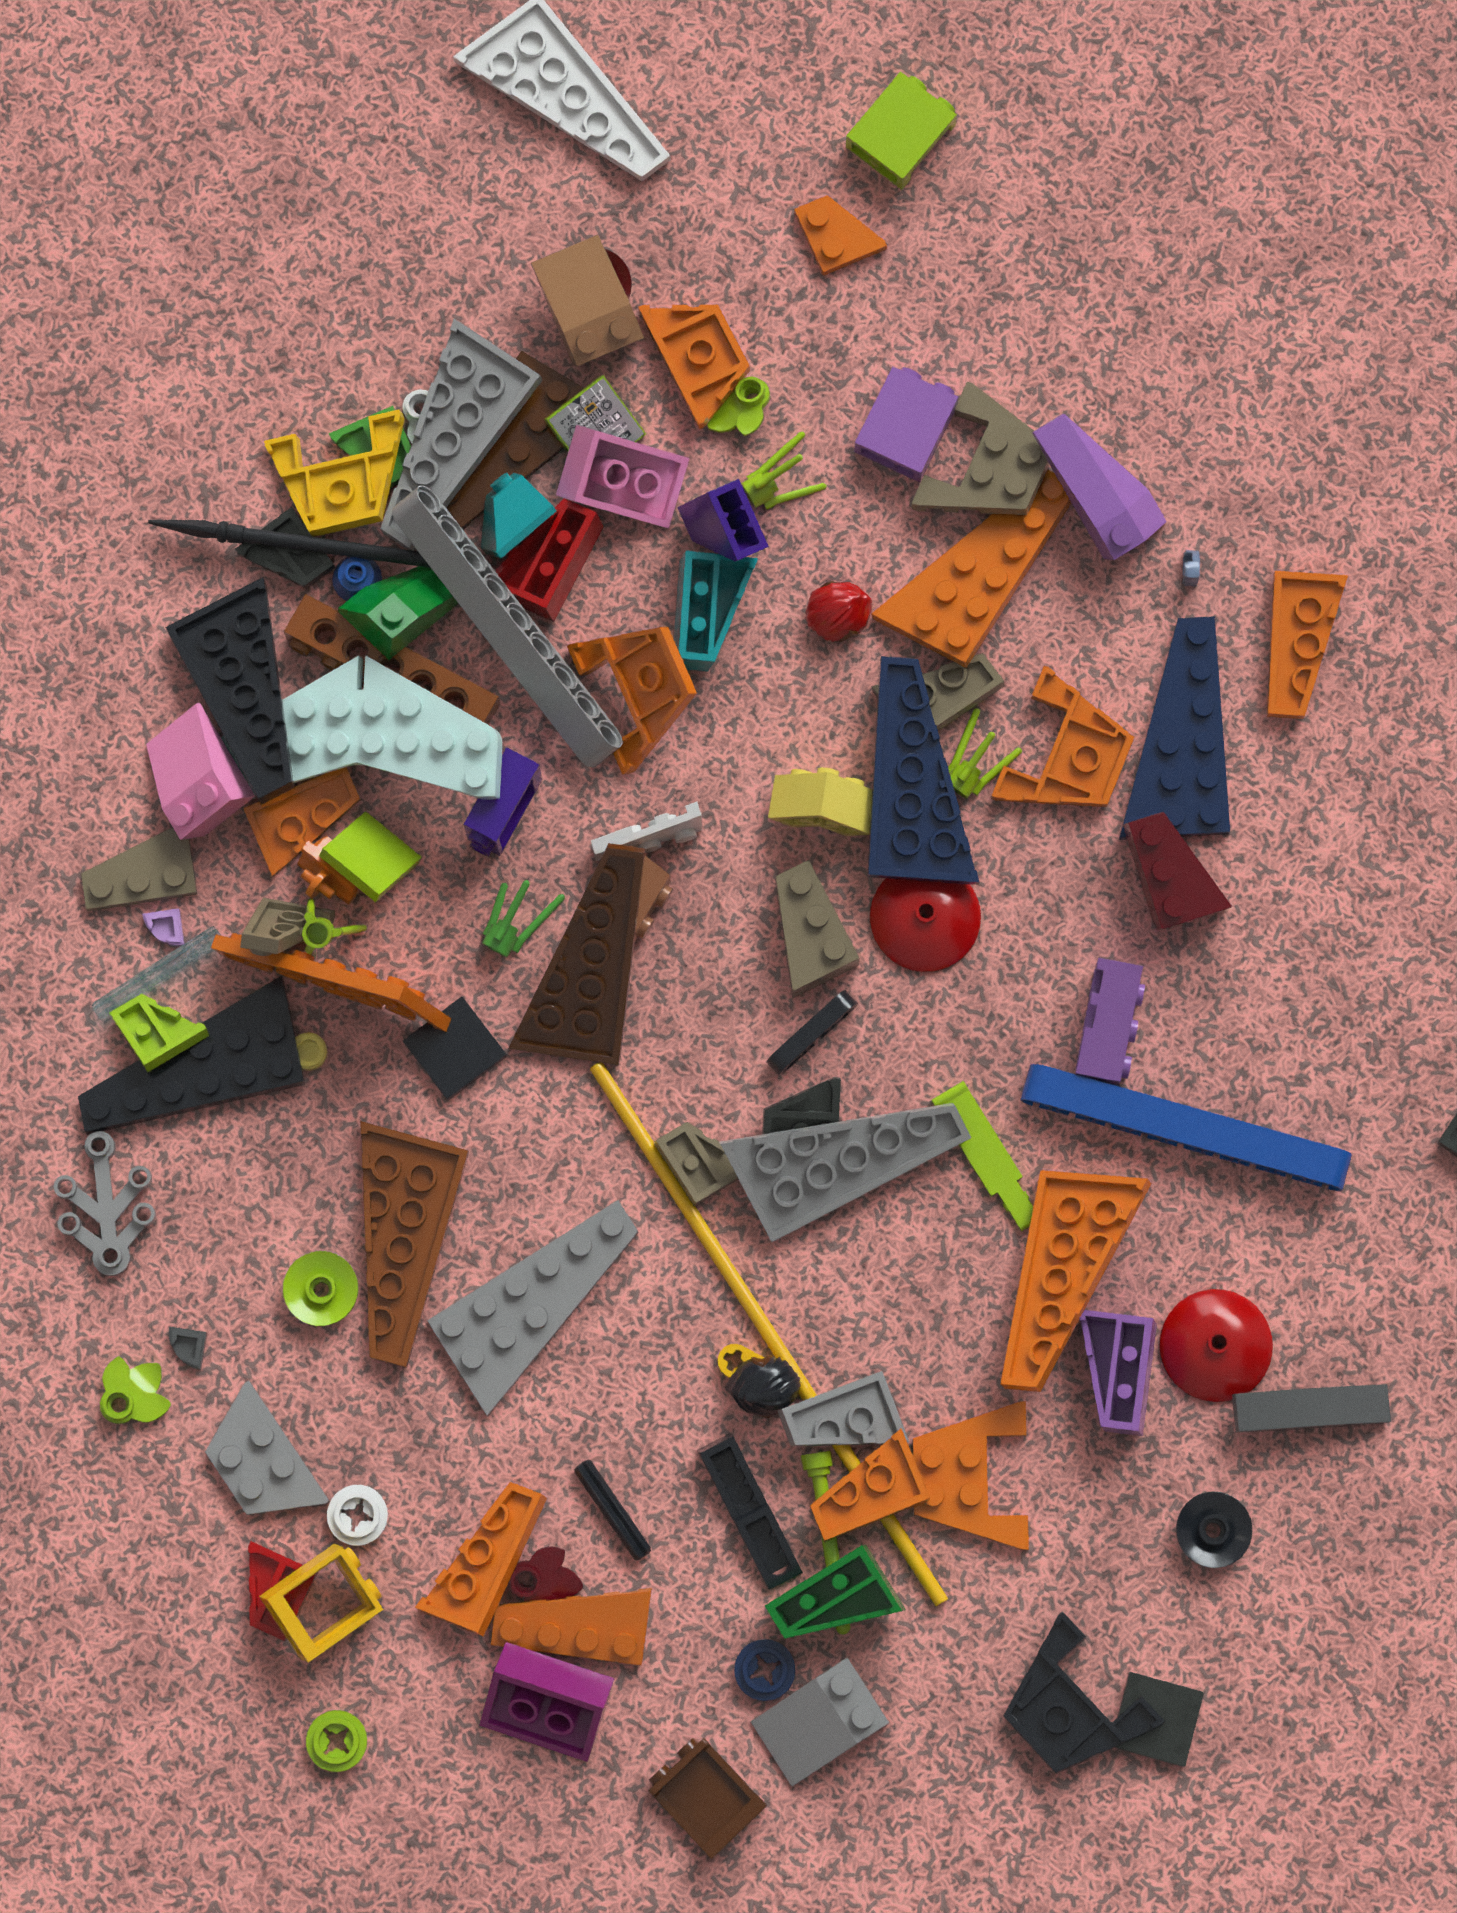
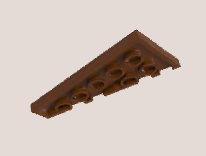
(586, 985)

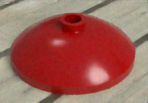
(924, 942)
(1201, 1368)

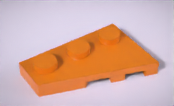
(300, 816)
(872, 1491)

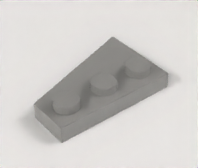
(844, 1416)

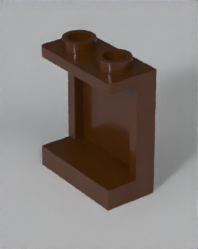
(706, 1796)

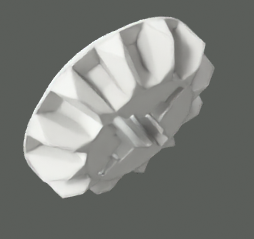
(348, 1499)

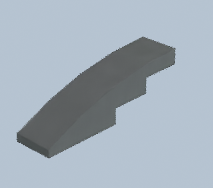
(1311, 1408)

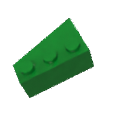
(836, 1596)

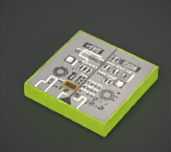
(597, 409)

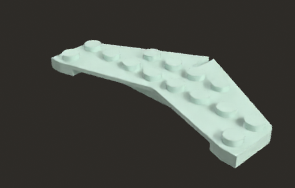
(388, 728)

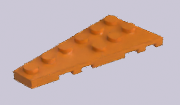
(968, 587)

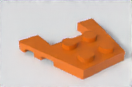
(650, 681)
(1083, 758)
(956, 1475)

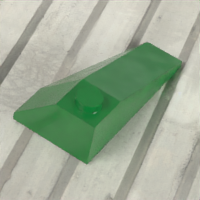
(398, 608)

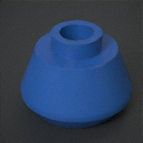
(348, 569)

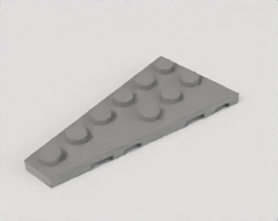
(461, 419)

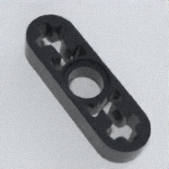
(816, 1027)

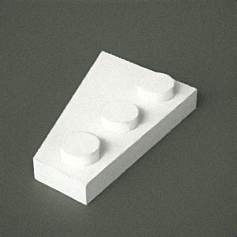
(661, 829)

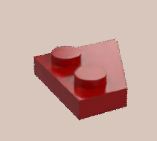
(267, 1570)

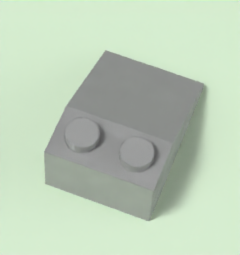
(819, 1722)

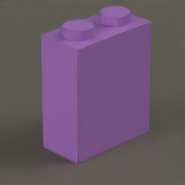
(906, 423)

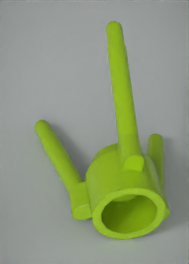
(761, 484)
(966, 775)
(320, 931)

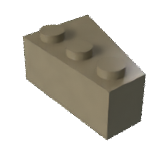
(812, 931)

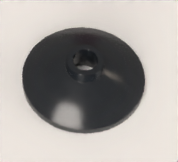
(1234, 1529)

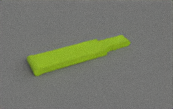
(989, 1155)

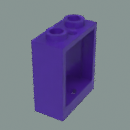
(494, 820)

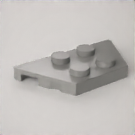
(260, 1459)

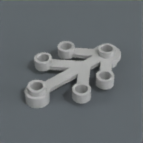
(106, 1210)

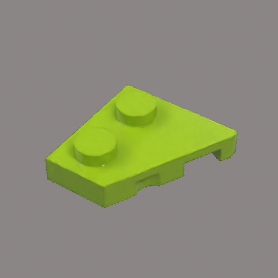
(155, 1030)

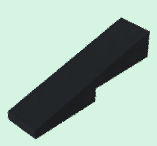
(749, 1510)

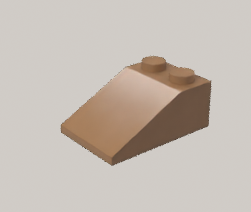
(587, 300)

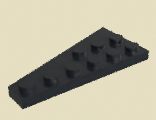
(236, 671)
(245, 1056)

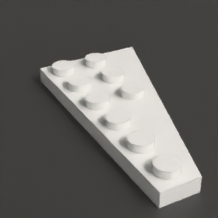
(551, 74)

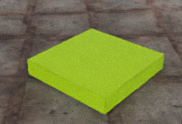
(370, 856)

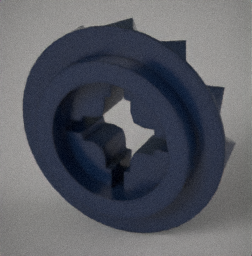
(747, 1663)

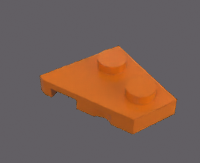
(836, 235)

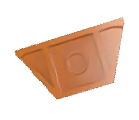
(698, 355)

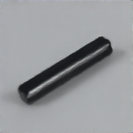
(612, 1510)

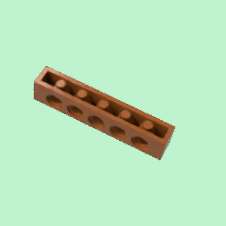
(315, 617)

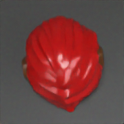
(838, 611)

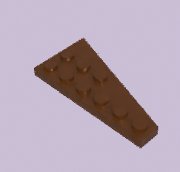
(522, 446)

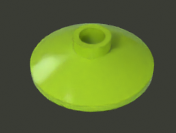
(309, 1272)

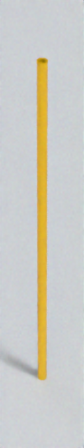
(751, 1306)

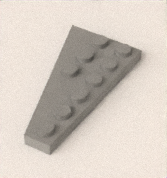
(821, 1167)
(515, 1315)

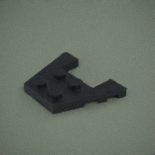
(1060, 1718)

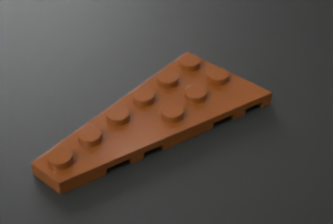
(406, 1215)

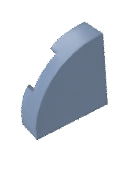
(1191, 568)

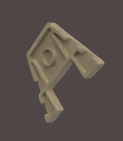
(1004, 467)

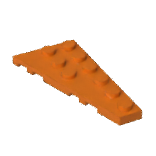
(357, 986)
(1067, 1250)

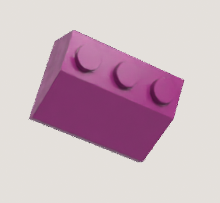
(546, 1701)

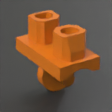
(322, 876)

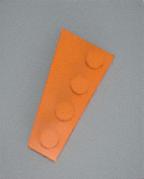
(1300, 629)
(479, 1575)
(585, 1627)

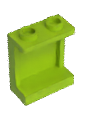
(900, 129)

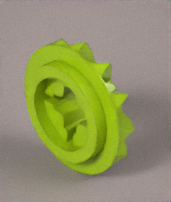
(318, 1742)

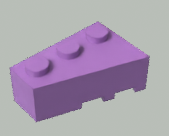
(1120, 1367)

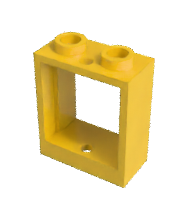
(366, 1591)

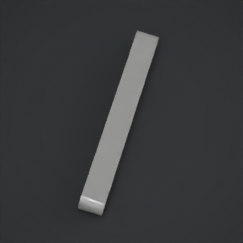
(507, 626)

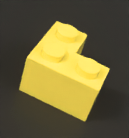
(822, 801)

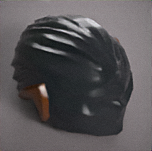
(764, 1385)

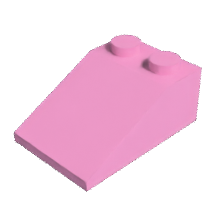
(622, 476)
(196, 775)

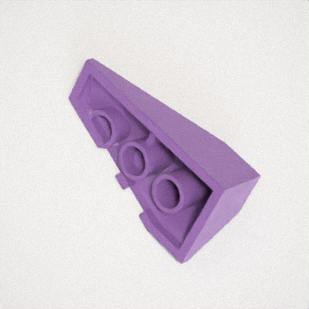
(1104, 494)

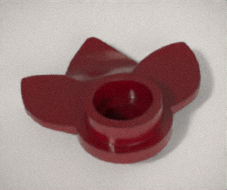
(550, 1577)

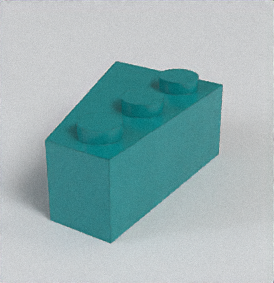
(706, 603)

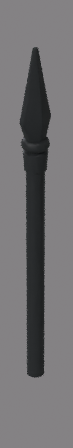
(239, 534)

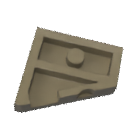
(696, 1162)

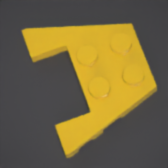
(341, 490)

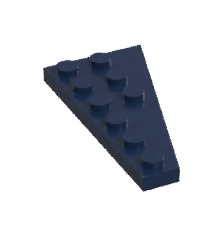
(1184, 745)
(914, 803)

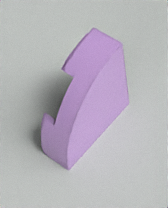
(166, 926)

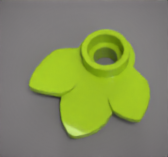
(742, 412)
(137, 1388)

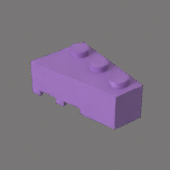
(1110, 1021)

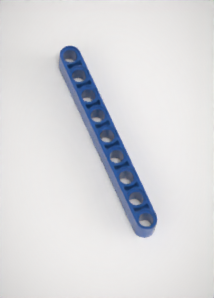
(1186, 1125)

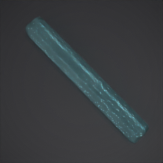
(157, 973)

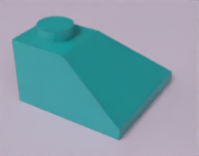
(511, 513)

